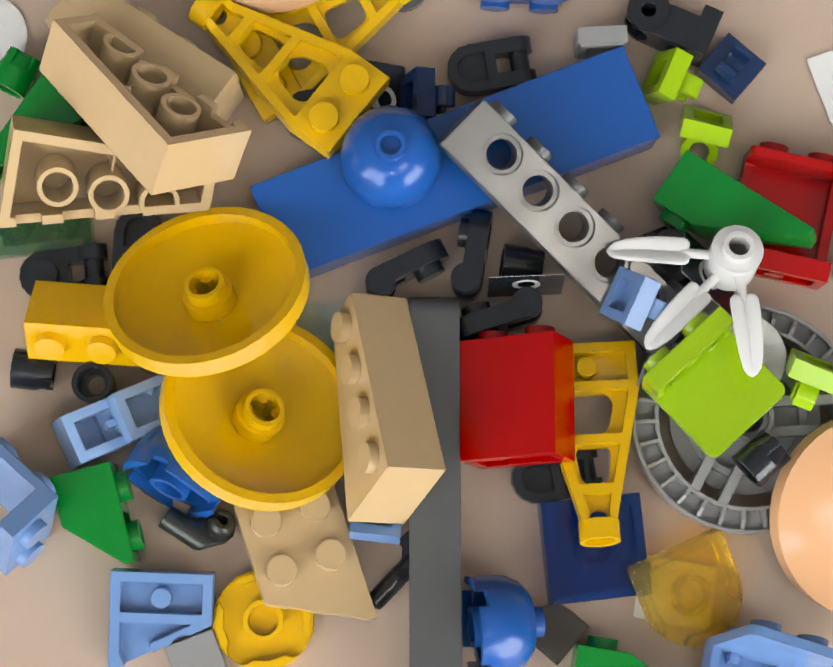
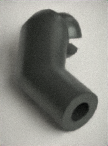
(199, 532)

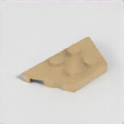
(306, 559)

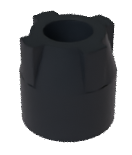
(520, 261)
(31, 373)
(82, 378)
(761, 458)

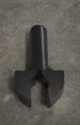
(394, 580)

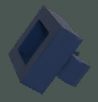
(730, 68)
(422, 95)

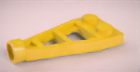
(263, 48)
(334, 106)
(611, 372)

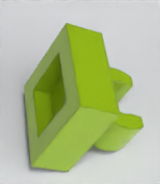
(669, 79)
(704, 127)
(810, 375)

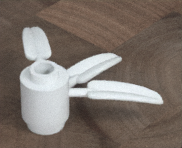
(727, 265)

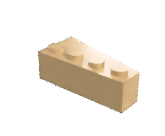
(161, 46)
(140, 109)
(70, 173)
(383, 410)

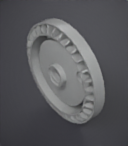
(783, 421)

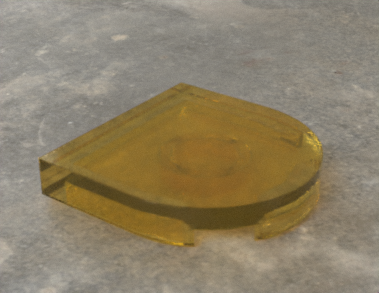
(690, 589)

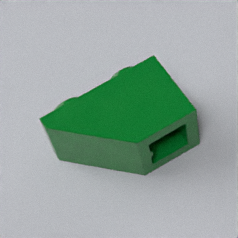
(96, 510)

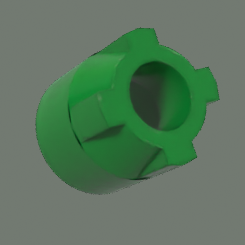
(17, 72)

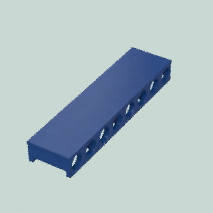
(578, 113)

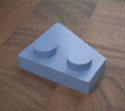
(155, 609)

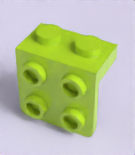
(706, 385)

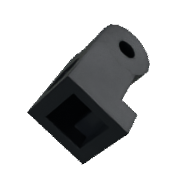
(669, 26)

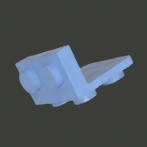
(31, 510)
(765, 646)

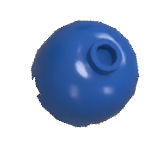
(390, 157)
(162, 477)
(499, 621)

